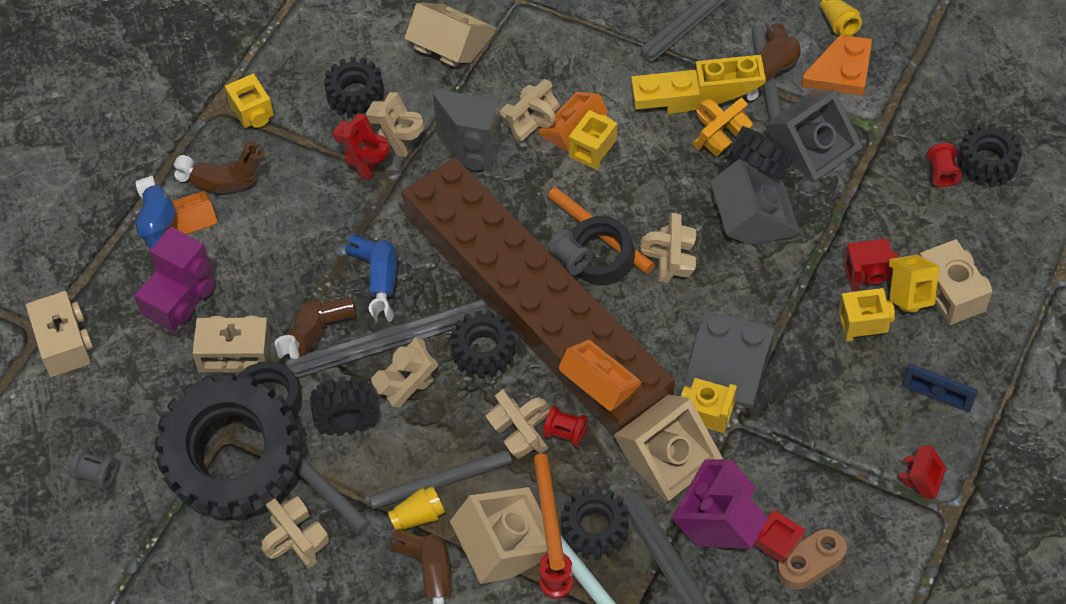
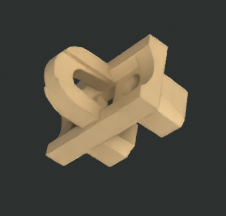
(536, 98)
(401, 134)
(671, 241)
(411, 359)
(525, 419)
(288, 535)

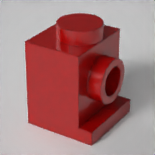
(868, 262)

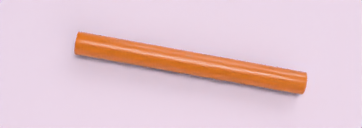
(581, 214)
(549, 512)

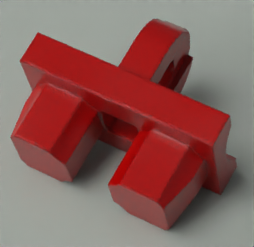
(357, 155)

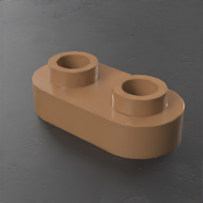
(814, 558)

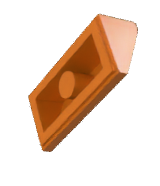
(569, 117)
(193, 213)
(598, 374)

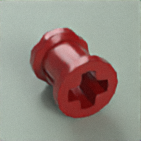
(944, 166)
(565, 426)
(553, 585)

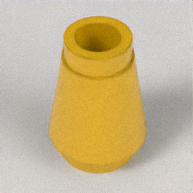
(841, 17)
(418, 509)

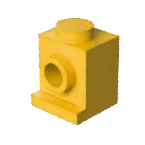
(252, 108)
(592, 139)
(913, 282)
(865, 313)
(712, 402)

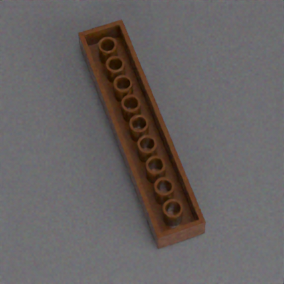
(527, 285)

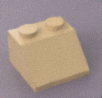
(447, 33)
(668, 445)
(501, 533)

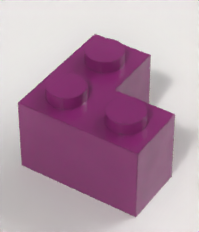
(179, 282)
(720, 507)

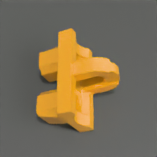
(716, 121)

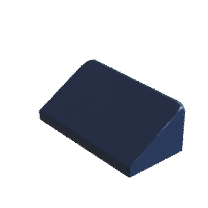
(939, 387)

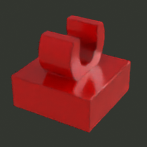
(925, 473)
(779, 537)

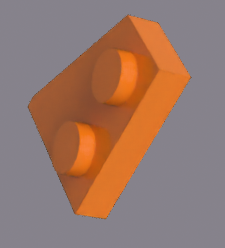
(841, 66)

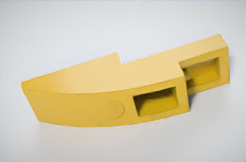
(713, 80)

